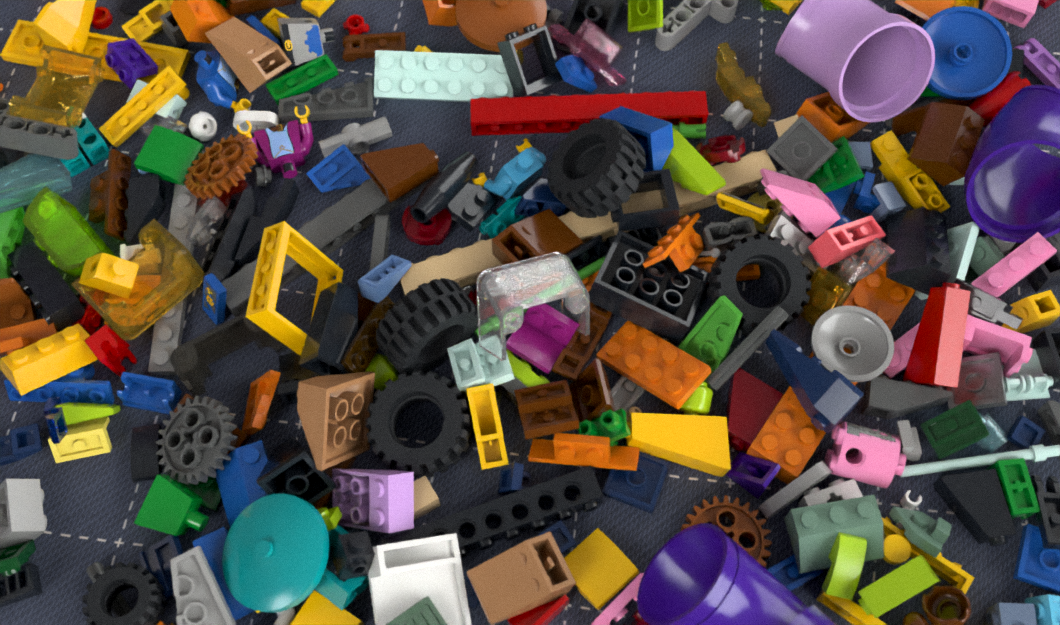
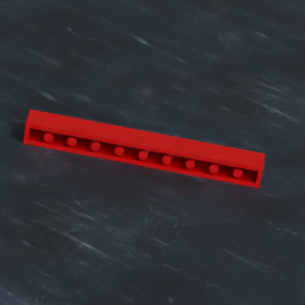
(566, 113)

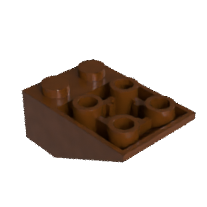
(534, 237)

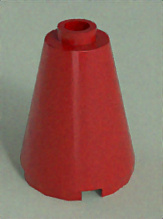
(989, 104)

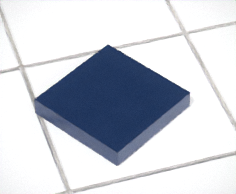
(638, 487)

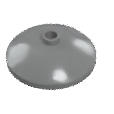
(862, 334)

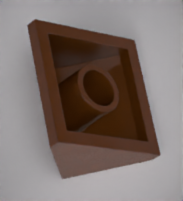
(592, 392)

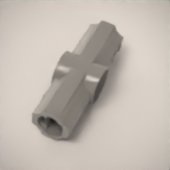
(357, 137)

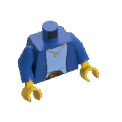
(219, 81)

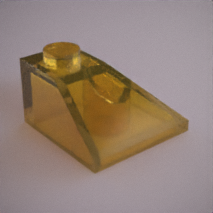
(826, 293)

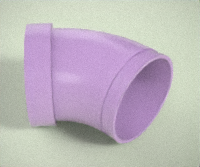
(860, 54)

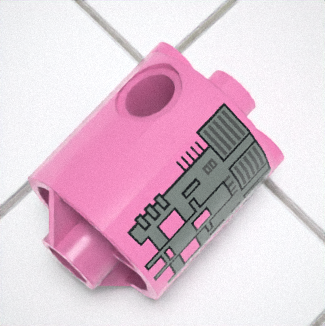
(874, 457)

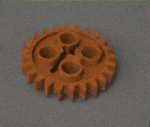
(221, 166)
(743, 524)

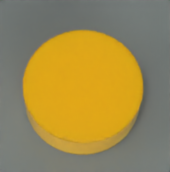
(896, 549)

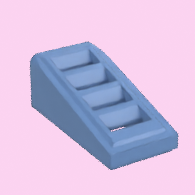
(383, 278)

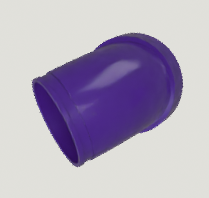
(1010, 181)
(713, 581)

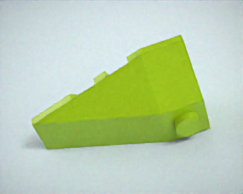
(691, 168)

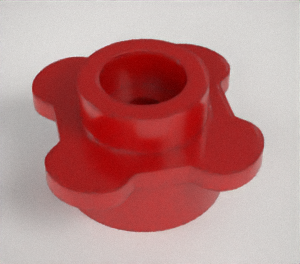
(355, 25)

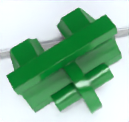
(609, 424)

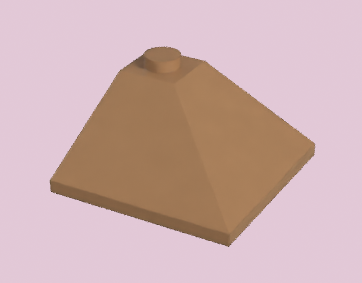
(335, 415)

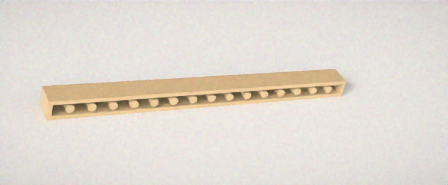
(467, 263)

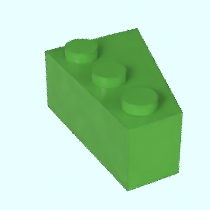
(10, 235)

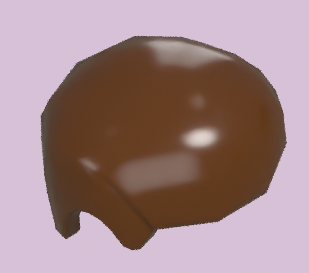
(946, 606)

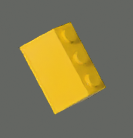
(47, 359)

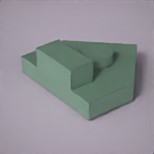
(922, 529)

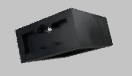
(545, 53)
(668, 215)

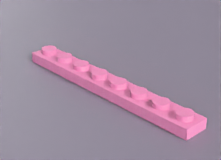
(994, 281)

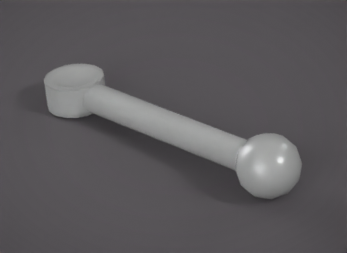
(715, 252)

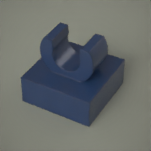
(511, 478)

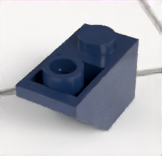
(539, 199)

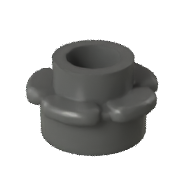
(263, 176)

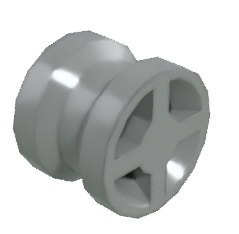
(738, 115)

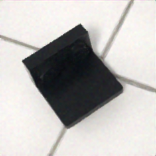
(291, 376)

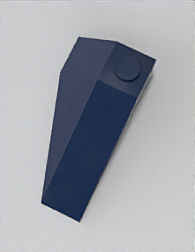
(823, 395)

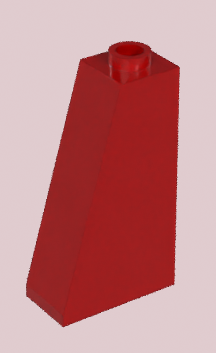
(940, 338)

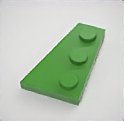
(713, 334)

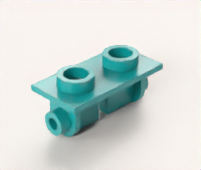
(497, 223)

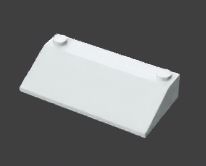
(416, 569)

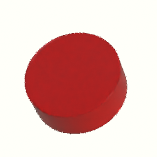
(101, 18)

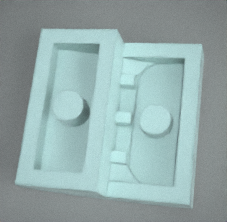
(477, 367)

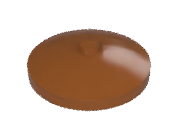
(489, 20)

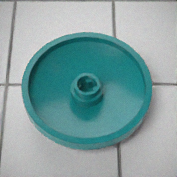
(275, 553)

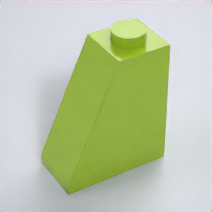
(897, 586)

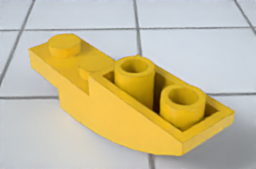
(147, 21)
(911, 183)

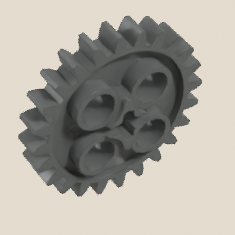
(196, 440)

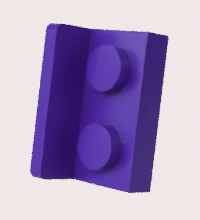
(129, 61)

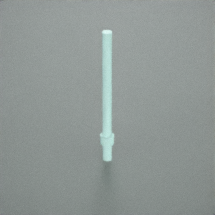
(1034, 453)

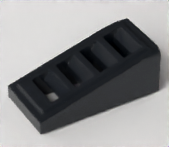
(32, 588)

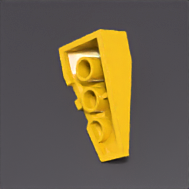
(65, 23)

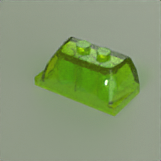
(62, 232)

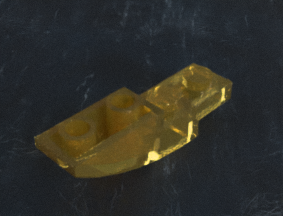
(738, 87)

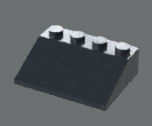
(649, 296)

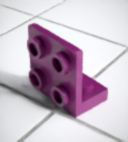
(542, 336)

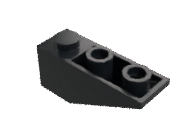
(145, 202)

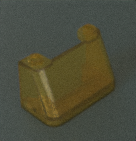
(61, 88)
(162, 280)

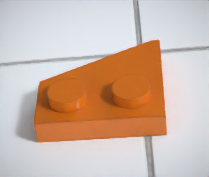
(259, 401)

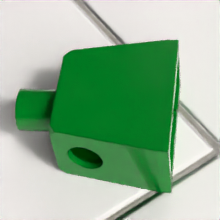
(171, 508)

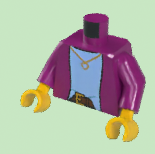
(283, 145)

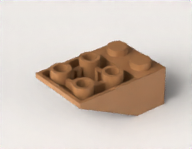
(248, 53)
(521, 578)

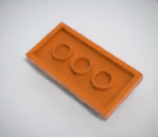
(654, 364)

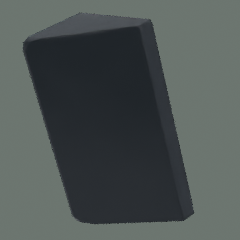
(586, 253)

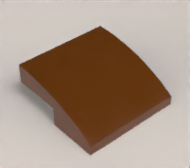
(546, 409)

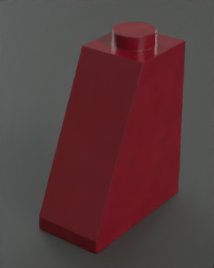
(748, 408)

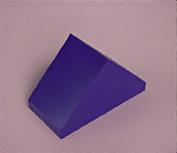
(752, 473)

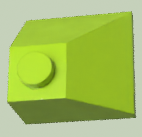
(644, 15)

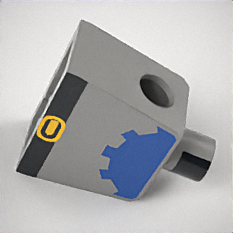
(303, 39)

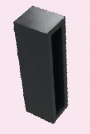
(47, 286)

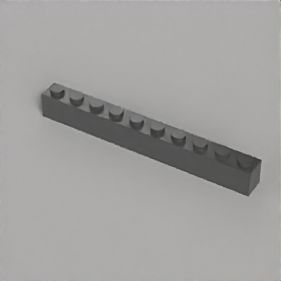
(326, 232)

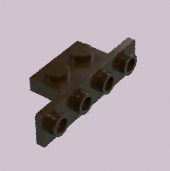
(364, 344)

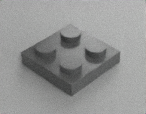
(802, 149)

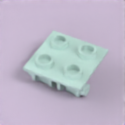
(1028, 382)

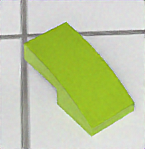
(846, 567)

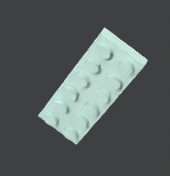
(439, 76)

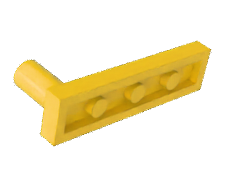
(144, 106)

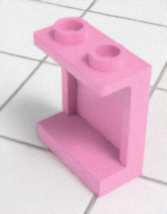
(985, 338)

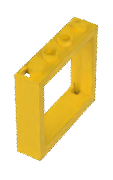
(275, 244)
(942, 567)

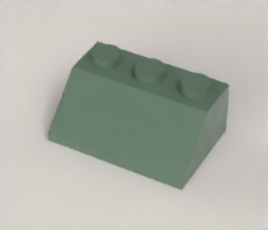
(815, 528)

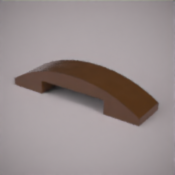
(581, 347)

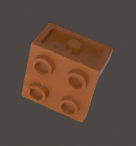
(14, 304)

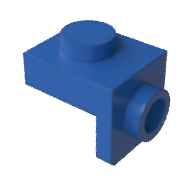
(864, 200)

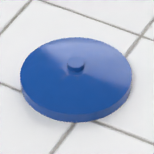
(969, 52)

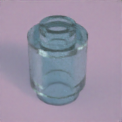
(997, 434)

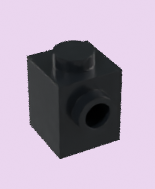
(352, 555)

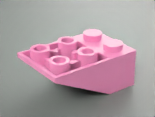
(802, 200)

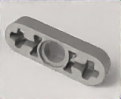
(794, 489)

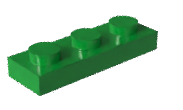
(302, 78)

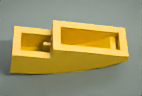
(487, 426)

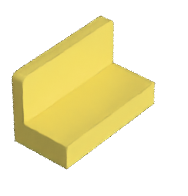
(83, 440)

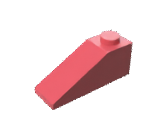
(844, 240)

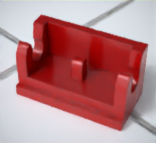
(110, 349)

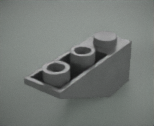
(894, 398)

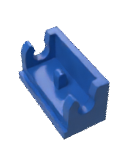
(149, 393)

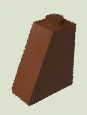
(400, 168)

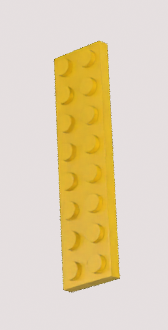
(26, 43)

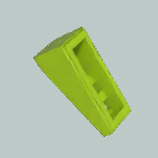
(83, 412)

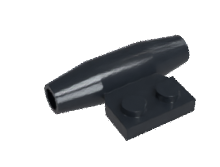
(451, 190)

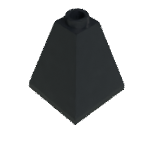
(294, 473)

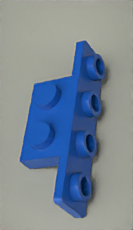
(72, 387)

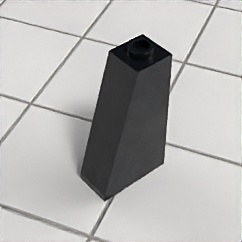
(331, 330)

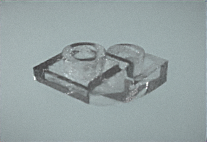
(200, 230)
(857, 267)

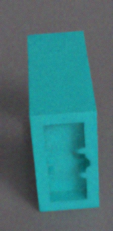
(336, 590)

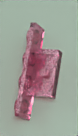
(594, 47)

